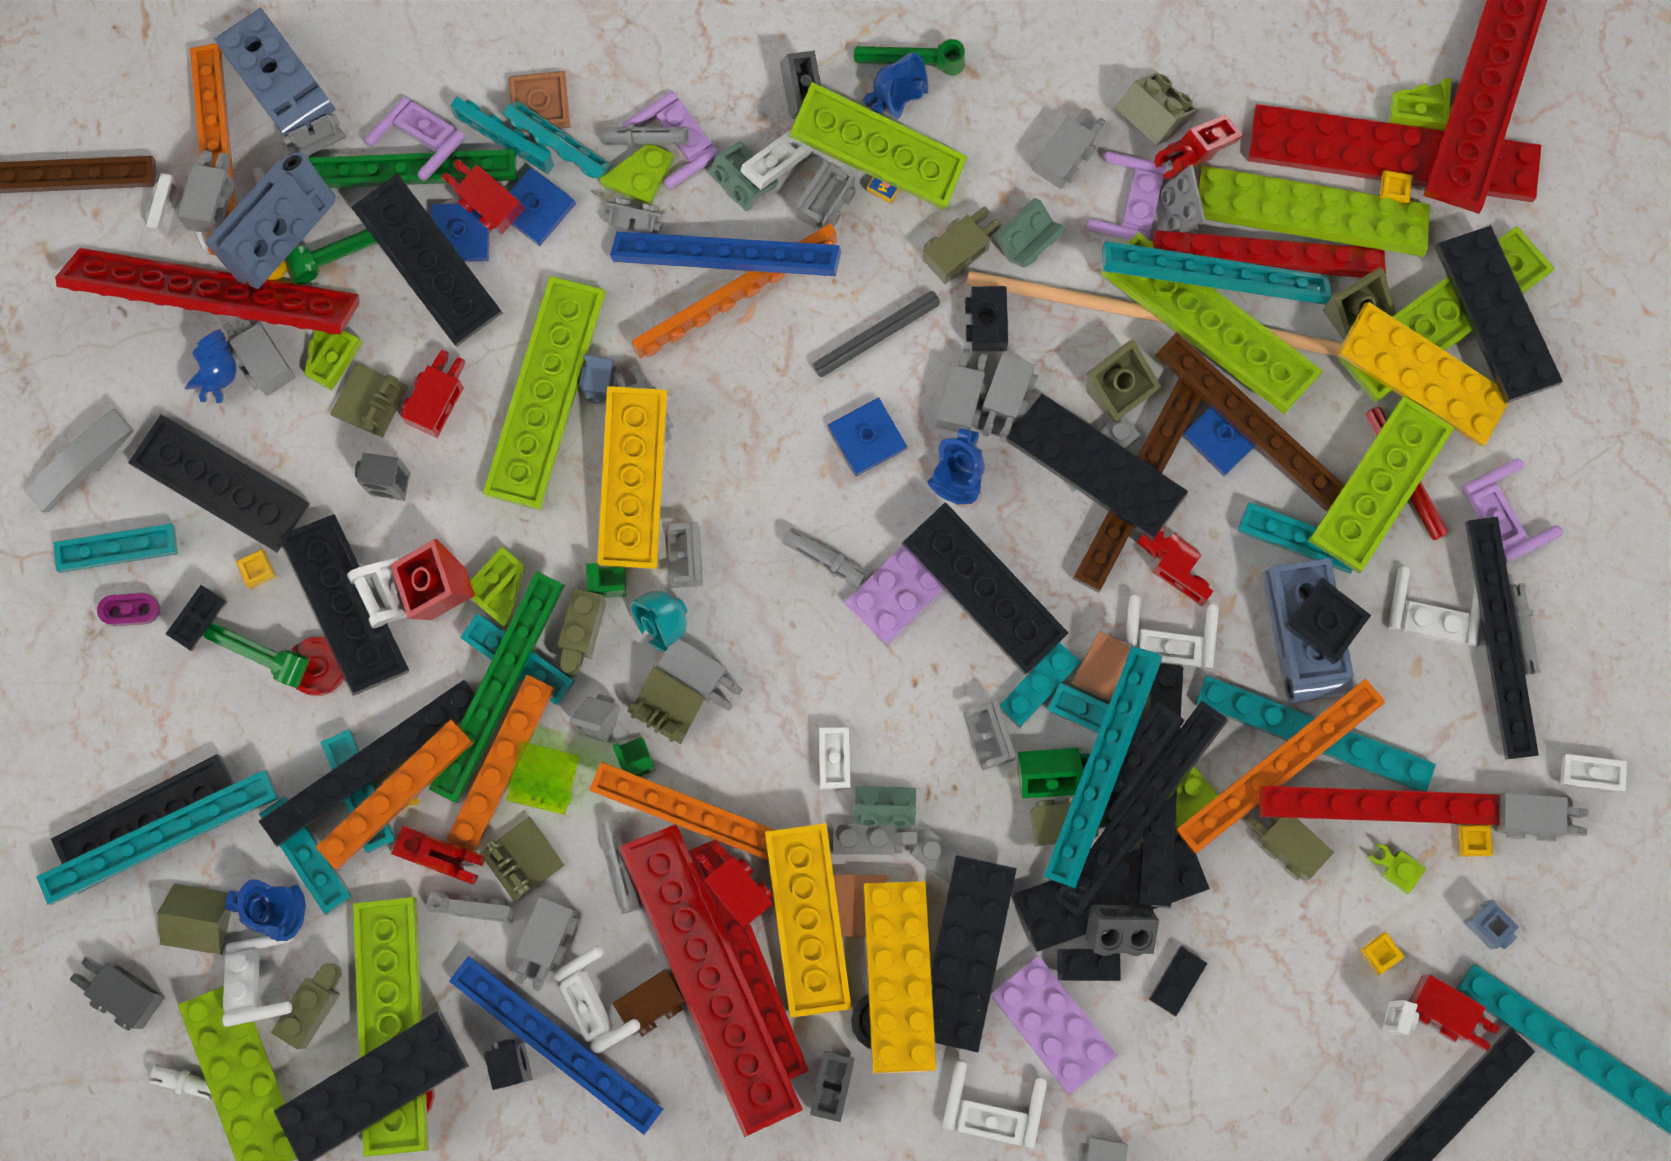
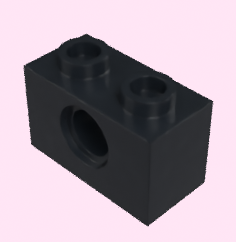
(992, 302)
(507, 1064)

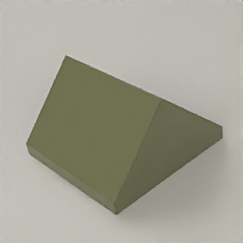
(1346, 305)
(1121, 381)
(194, 919)

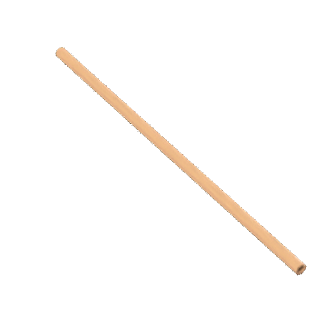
(1124, 307)

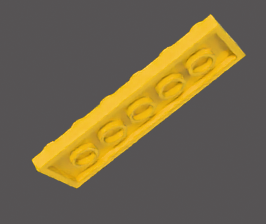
(1423, 373)
(632, 477)
(808, 920)
(899, 977)

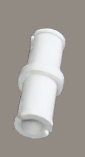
(179, 1081)

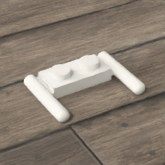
(1432, 620)
(1174, 648)
(242, 983)
(587, 1005)
(989, 1120)

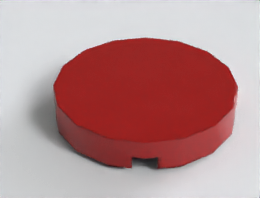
(322, 672)

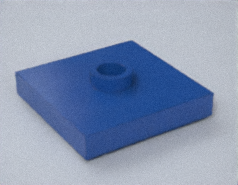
(543, 205)
(463, 231)
(867, 436)
(1217, 441)

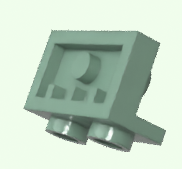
(727, 173)
(1028, 234)
(885, 806)

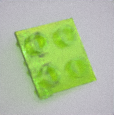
(543, 778)

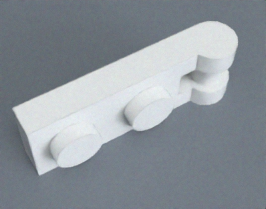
(775, 160)

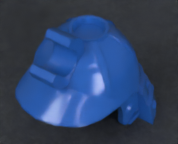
(898, 84)
(215, 365)
(959, 469)
(269, 909)

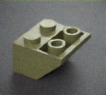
(1156, 107)

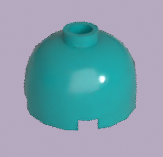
(661, 617)

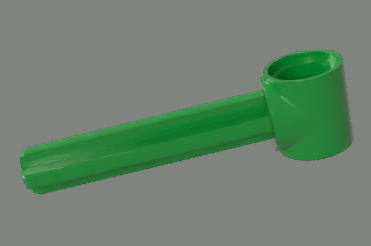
(930, 56)
(304, 263)
(285, 666)

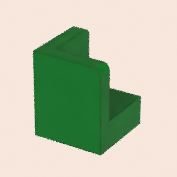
(606, 581)
(634, 757)

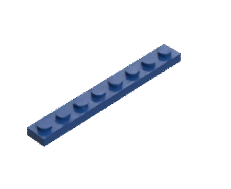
(726, 253)
(556, 1045)

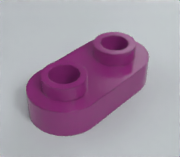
(130, 609)

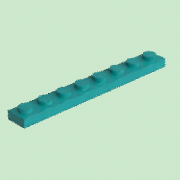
(1215, 273)
(1285, 722)
(1103, 767)
(157, 837)
(1568, 1047)

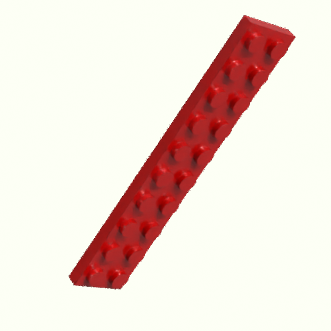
(1484, 103)
(1371, 147)
(207, 291)
(710, 980)

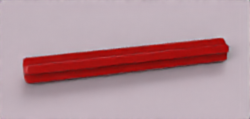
(1420, 497)

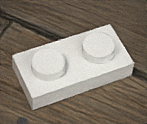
(163, 205)
(834, 758)
(1593, 773)
(1400, 1018)

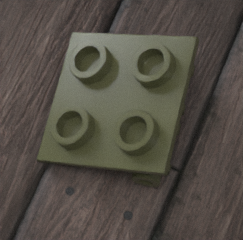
(369, 400)
(666, 705)
(521, 859)

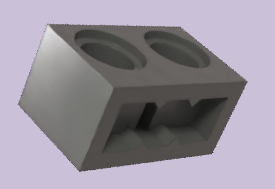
(382, 476)
(1123, 922)
(832, 1086)

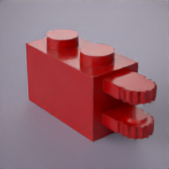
(486, 197)
(433, 396)
(735, 887)
(1450, 1011)

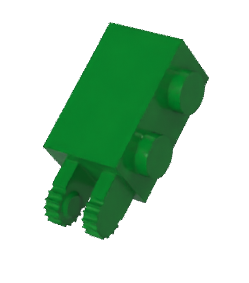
(1050, 772)

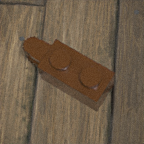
(651, 1001)

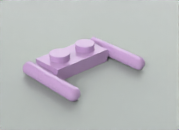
(672, 113)
(422, 127)
(1141, 200)
(1490, 502)

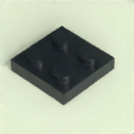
(1327, 621)

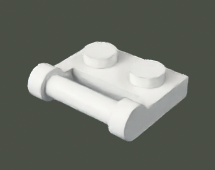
(387, 588)

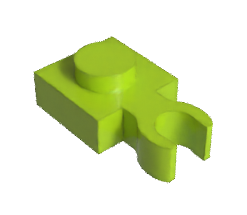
(1400, 869)

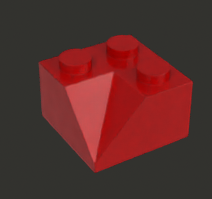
(431, 581)

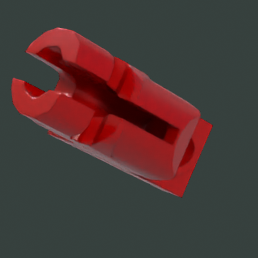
(1198, 145)
(1176, 562)
(436, 854)

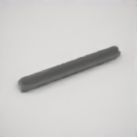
(876, 333)

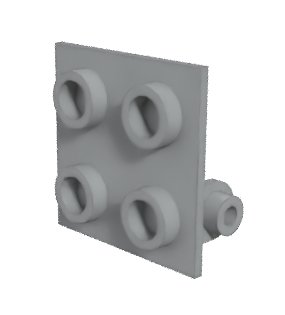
(1182, 202)

